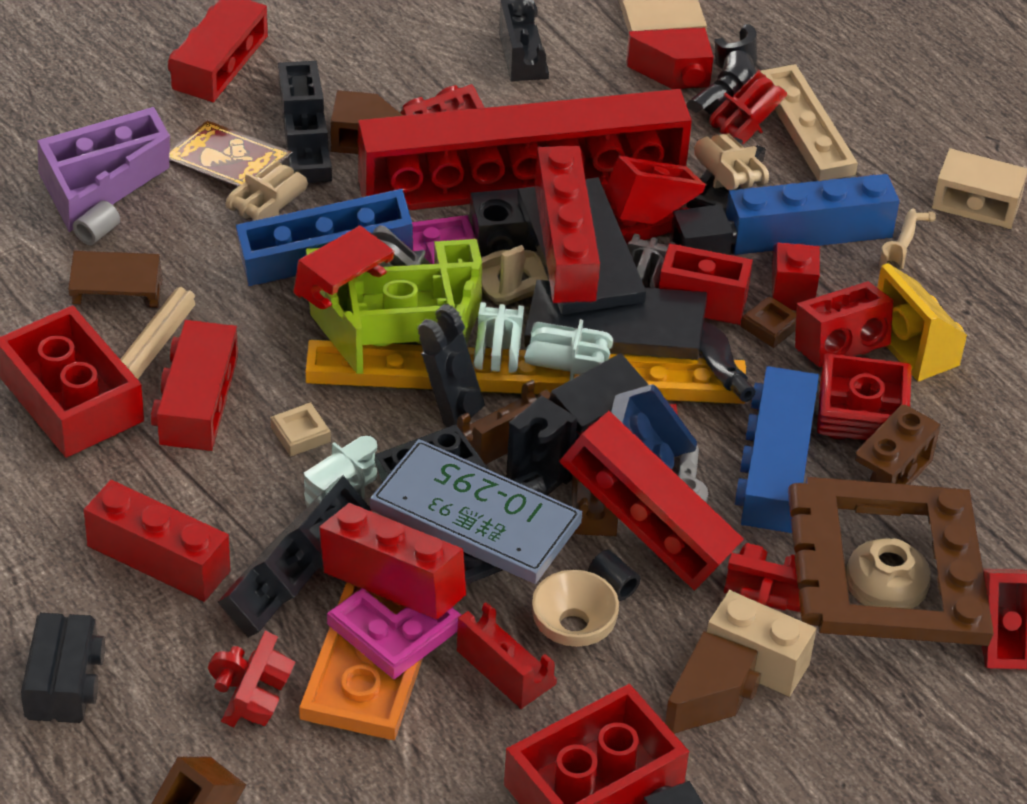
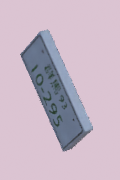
(476, 510)

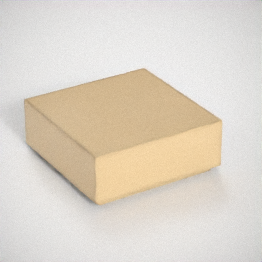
(300, 429)

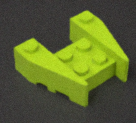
(393, 305)

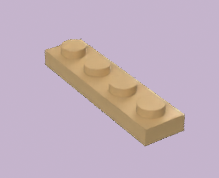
(811, 126)

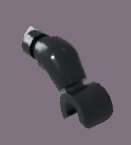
(738, 66)

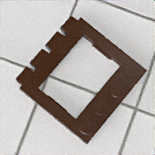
(822, 565)

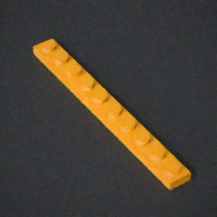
(404, 368)

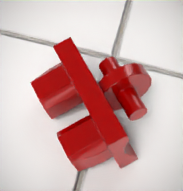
(762, 580)
(248, 699)

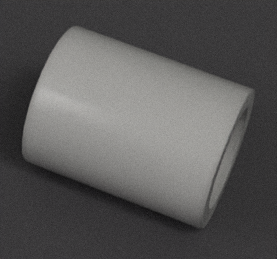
(96, 222)

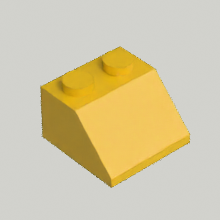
(920, 326)

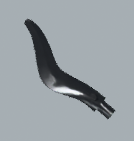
(719, 358)

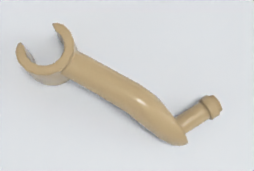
(897, 250)

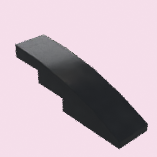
(304, 120)
(286, 562)

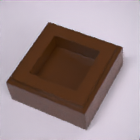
(770, 321)

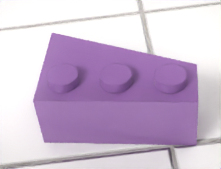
(102, 161)

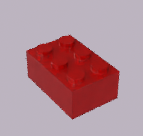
(70, 381)
(597, 755)

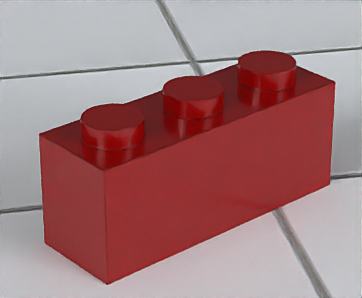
(218, 48)
(196, 385)
(157, 540)
(393, 560)

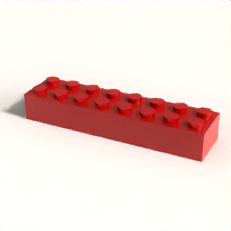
(495, 148)

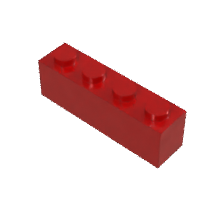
(566, 224)
(651, 500)

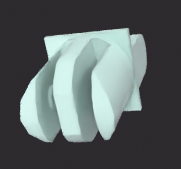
(499, 330)
(567, 347)
(352, 461)

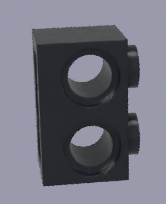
(499, 221)

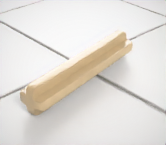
(158, 331)

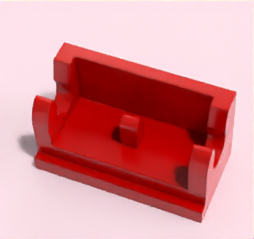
(340, 263)
(503, 658)

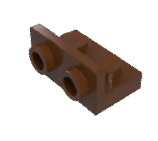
(900, 447)

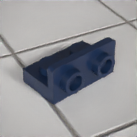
(654, 422)

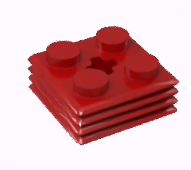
(860, 395)

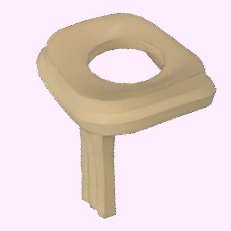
(511, 266)

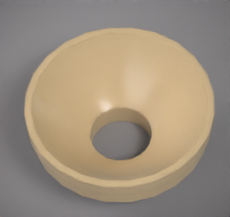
(886, 585)
(577, 595)

